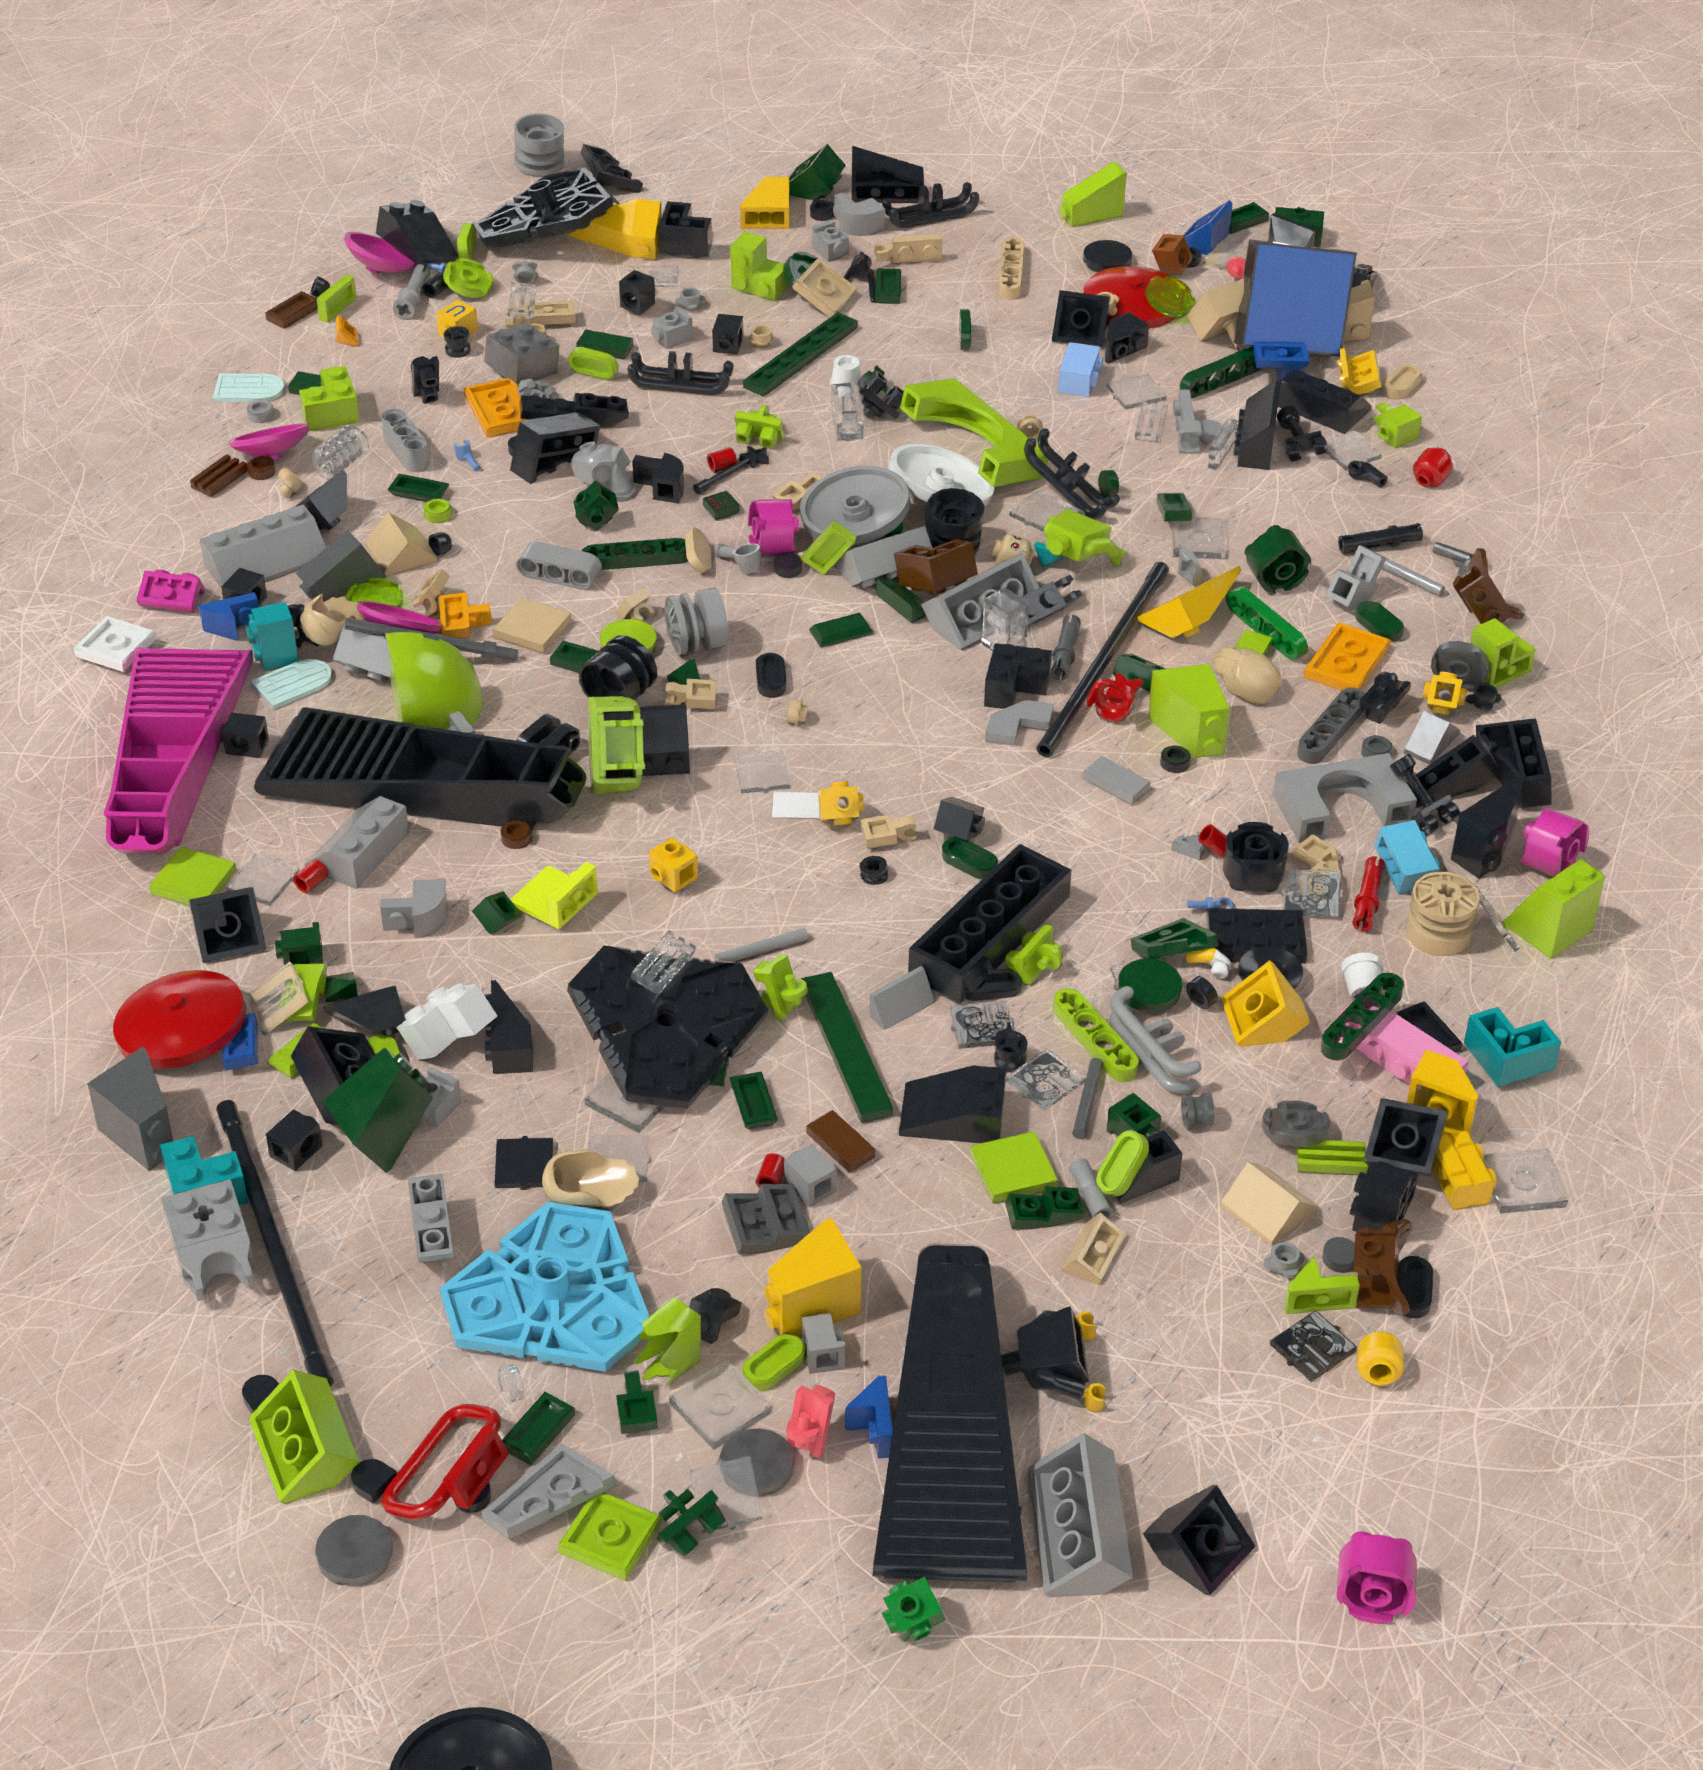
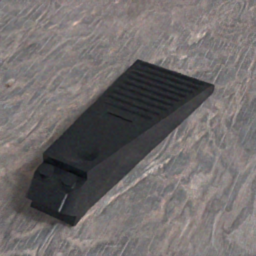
(426, 768)
(951, 1462)

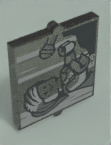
(1313, 1345)

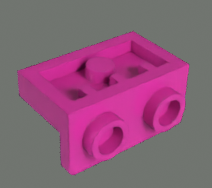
(169, 590)

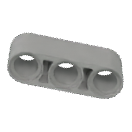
(405, 440)
(558, 565)

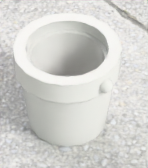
(846, 370)
(1360, 971)

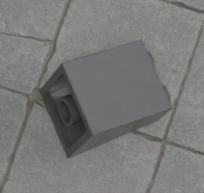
(132, 1108)

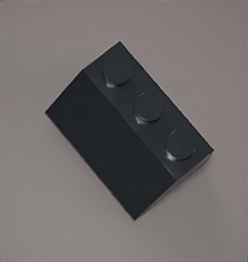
(1322, 401)
(1257, 428)
(663, 740)
(327, 1060)

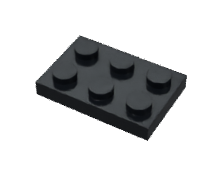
(1250, 928)

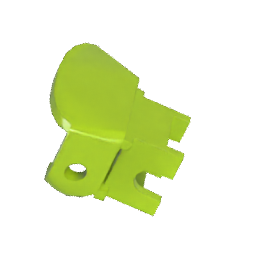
(614, 744)

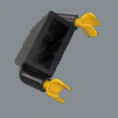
(1055, 1356)

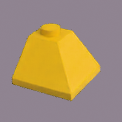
(1264, 1008)
(1443, 1085)

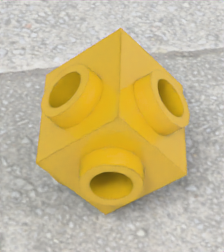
(1441, 682)
(829, 807)
(673, 864)

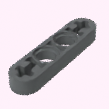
(1325, 722)

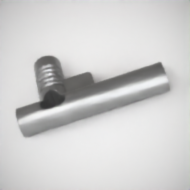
(1460, 557)

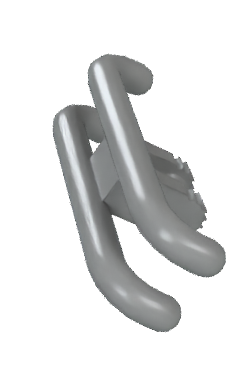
(1153, 1044)

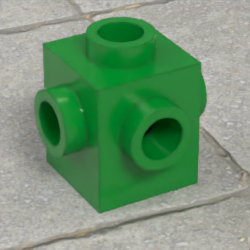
(911, 1596)

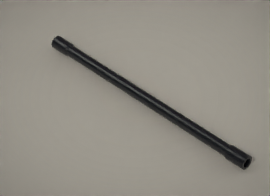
(1054, 735)
(232, 1125)

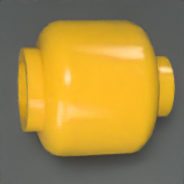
(1380, 1358)

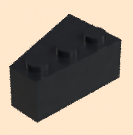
(884, 177)

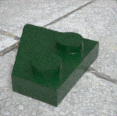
(1174, 939)

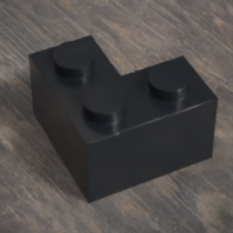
(683, 233)
(1014, 671)
(1383, 1195)

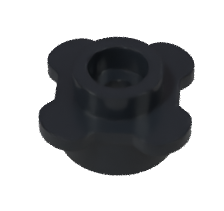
(1484, 696)

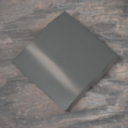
(765, 1218)

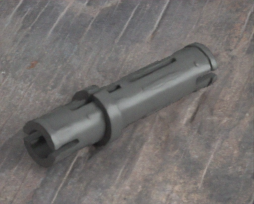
(1064, 653)

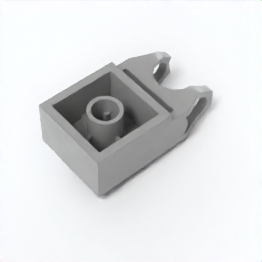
(209, 1235)

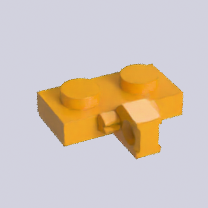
(459, 616)

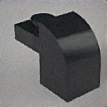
(662, 474)

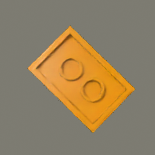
(495, 406)
(1347, 658)

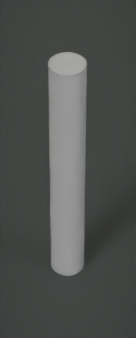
(1413, 577)
(763, 946)

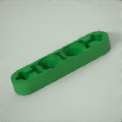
(1248, 606)

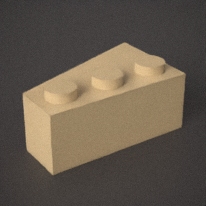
(1360, 312)

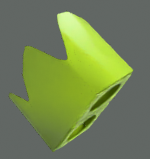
(674, 1326)

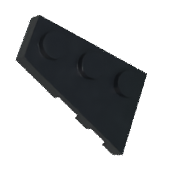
(607, 170)

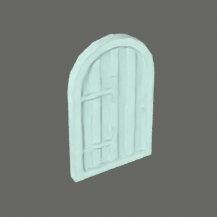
(247, 387)
(293, 682)

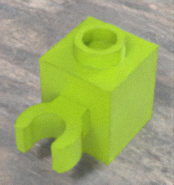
(1398, 424)

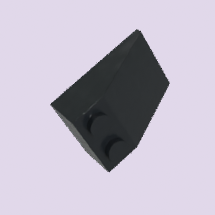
(415, 232)
(1486, 829)
(955, 1105)

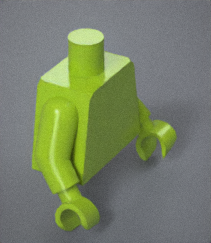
(1080, 537)

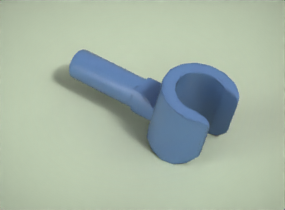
(464, 453)

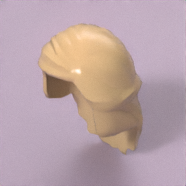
(324, 620)
(1248, 674)
(588, 1179)

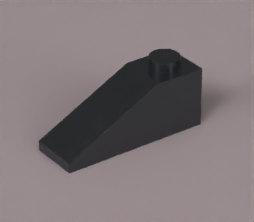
(1457, 771)

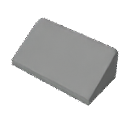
(901, 998)

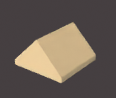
(398, 546)
(1267, 1203)

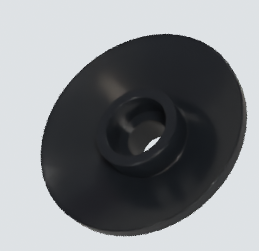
(1284, 960)

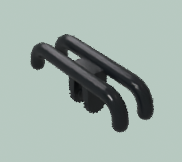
(932, 210)
(679, 379)
(1067, 477)

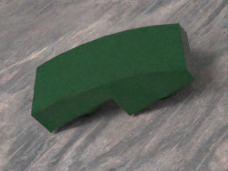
(1050, 1209)

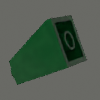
(380, 1106)

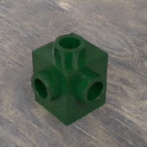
(595, 505)

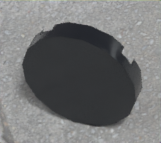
(1106, 254)

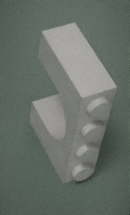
(1301, 793)

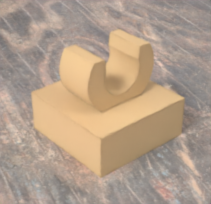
(634, 604)

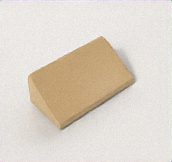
(1094, 1250)

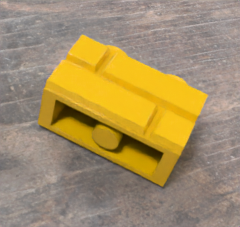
(1463, 1172)

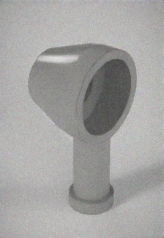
(746, 556)

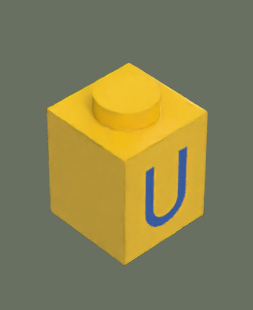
(457, 315)

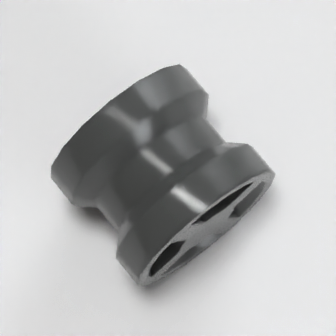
(1197, 1110)

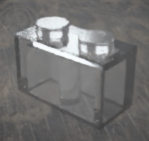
(847, 411)
(1005, 619)

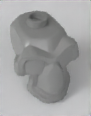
(606, 466)

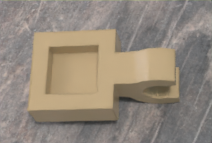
(431, 591)
(696, 693)
(884, 831)

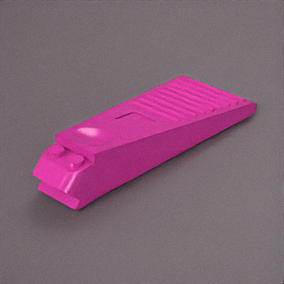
(169, 742)

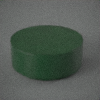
(1108, 483)

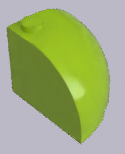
(431, 681)

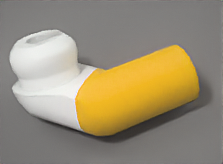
(1218, 961)

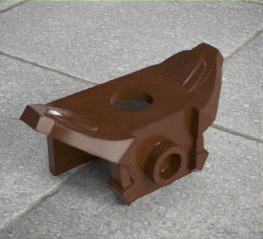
(1481, 594)
(1378, 1266)

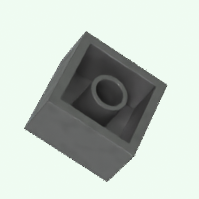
(521, 353)

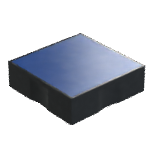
(1295, 296)

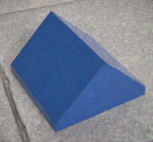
(1210, 229)

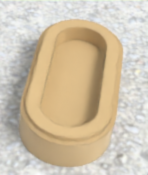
(1402, 382)
(698, 550)

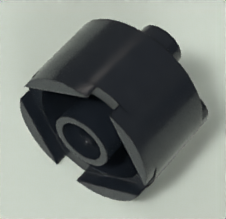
(1255, 857)

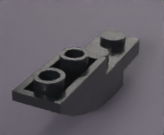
(598, 408)

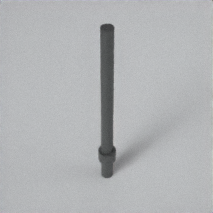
(486, 649)

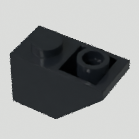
(1125, 336)
(1159, 1168)

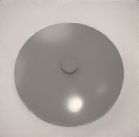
(860, 498)

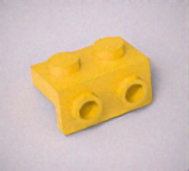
(1360, 372)

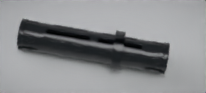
(1391, 536)

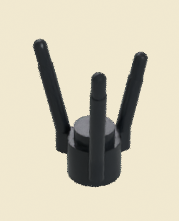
(861, 268)

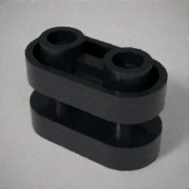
(549, 731)

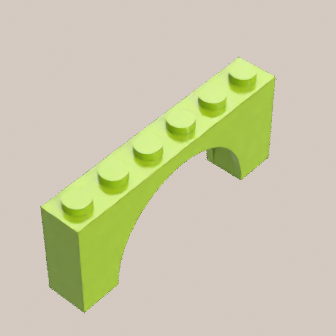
(955, 404)

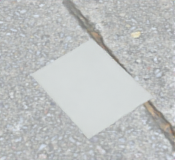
(795, 805)

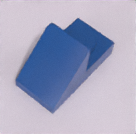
(1281, 356)
(226, 615)
(872, 1412)

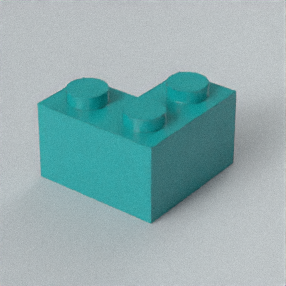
(272, 636)
(1510, 1052)
(188, 1171)

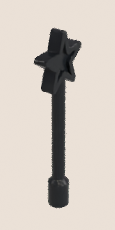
(751, 457)

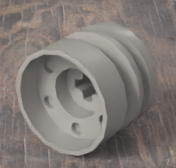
(539, 144)
(690, 622)

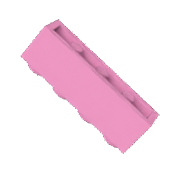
(1400, 1045)

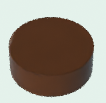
(261, 468)
(516, 834)

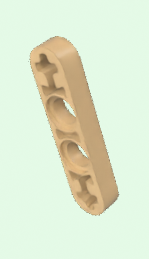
(1011, 268)

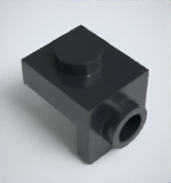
(715, 1308)

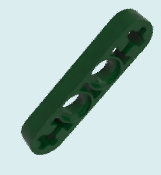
(1198, 379)
(667, 552)
(1358, 1013)

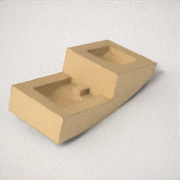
(795, 490)

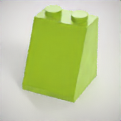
(1190, 708)
(1559, 909)

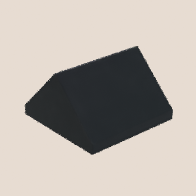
(1081, 318)

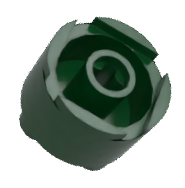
(1278, 559)

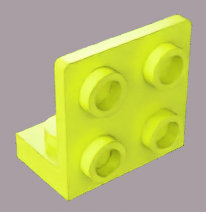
(556, 895)

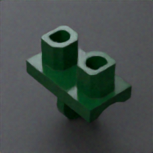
(704, 1511)

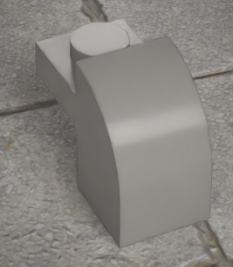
(858, 218)
(1359, 580)
(423, 912)

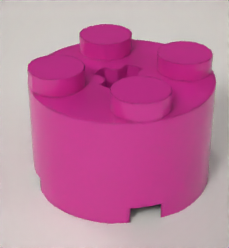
(773, 525)
(1554, 842)
(1377, 1577)

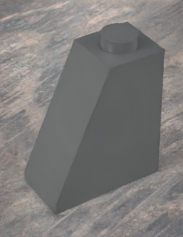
(338, 568)

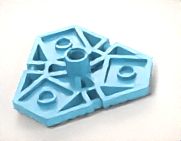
(561, 1288)

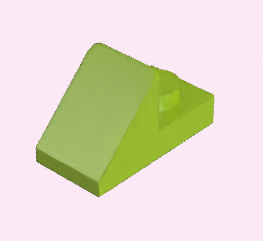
(1312, 1293)

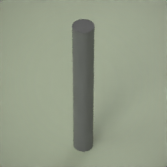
(1087, 1098)

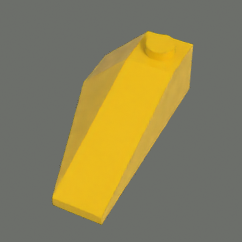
(627, 229)
(1191, 608)

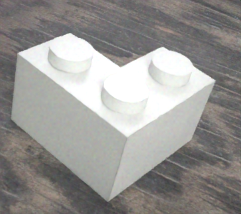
(444, 1018)

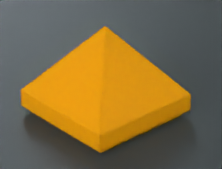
(346, 332)

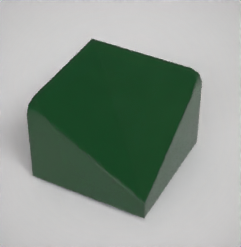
(496, 912)

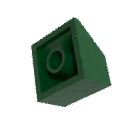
(816, 174)

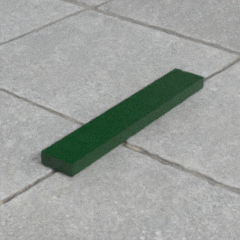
(800, 354)
(847, 1048)

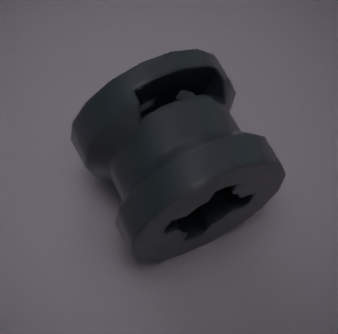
(457, 343)
(1010, 1050)

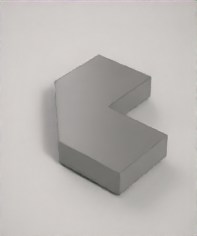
(1005, 723)

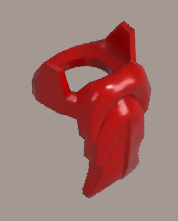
(1118, 699)

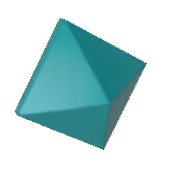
(1045, 556)

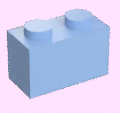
(1080, 369)

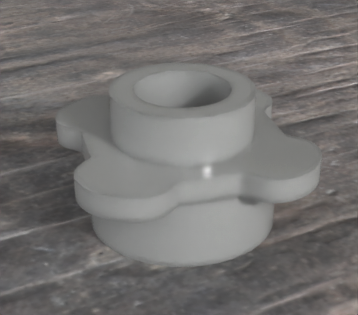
(525, 272)
(690, 298)
(1284, 1259)

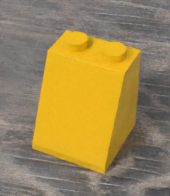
(813, 1279)

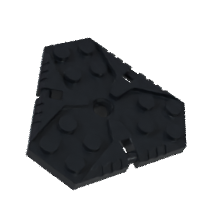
(546, 208)
(666, 1037)

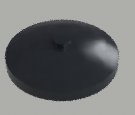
(474, 1741)

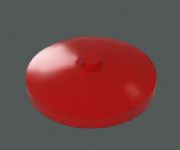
(1130, 286)
(180, 1018)

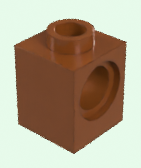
(1172, 254)

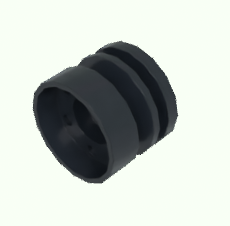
(954, 515)
(619, 669)

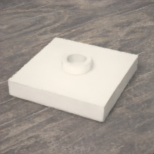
(114, 643)

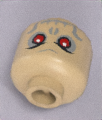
(1012, 546)

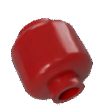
(1432, 467)

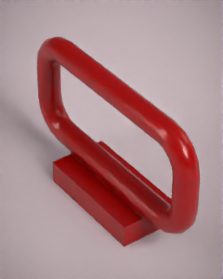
(467, 1475)

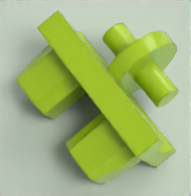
(759, 424)
(1037, 954)
(782, 989)

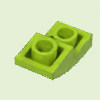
(314, 986)

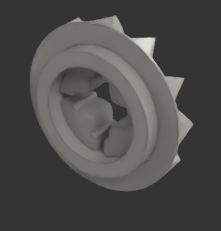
(531, 387)

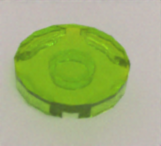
(1170, 296)
(376, 590)

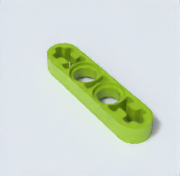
(1091, 1036)

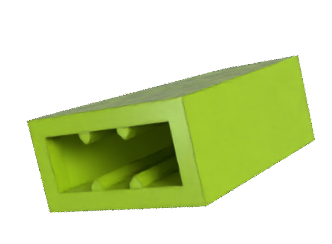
(1095, 197)

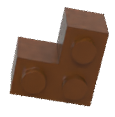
(936, 567)

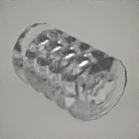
(339, 451)

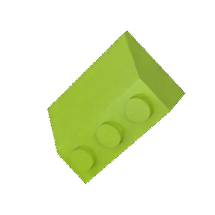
(303, 1437)

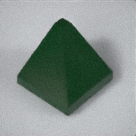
(684, 672)
(340, 987)

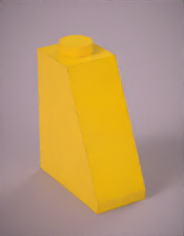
(767, 205)

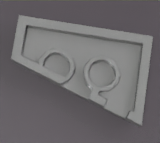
(546, 1491)

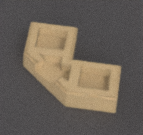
(1317, 854)

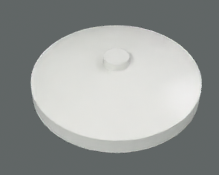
(936, 468)

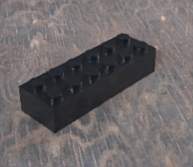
(990, 922)

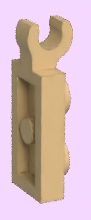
(910, 249)
(545, 313)

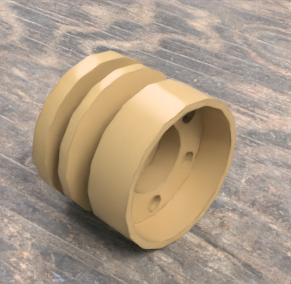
(1442, 913)

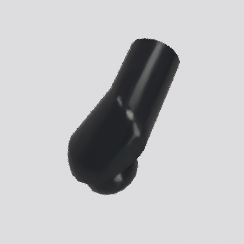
(1366, 471)

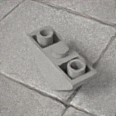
(430, 1218)

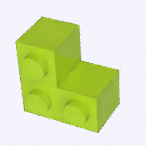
(753, 271)
(332, 402)
(1506, 652)

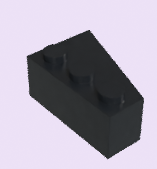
(550, 442)
(1516, 751)

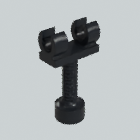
(1289, 419)
(1445, 807)

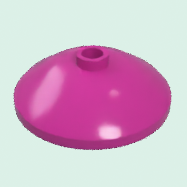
(377, 253)
(270, 441)
(397, 617)

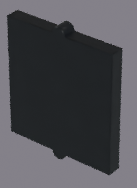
(521, 1162)

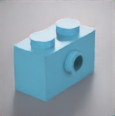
(1405, 854)

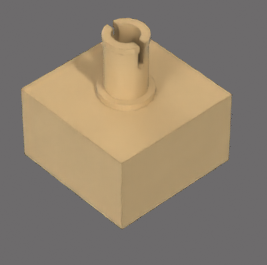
(1218, 311)

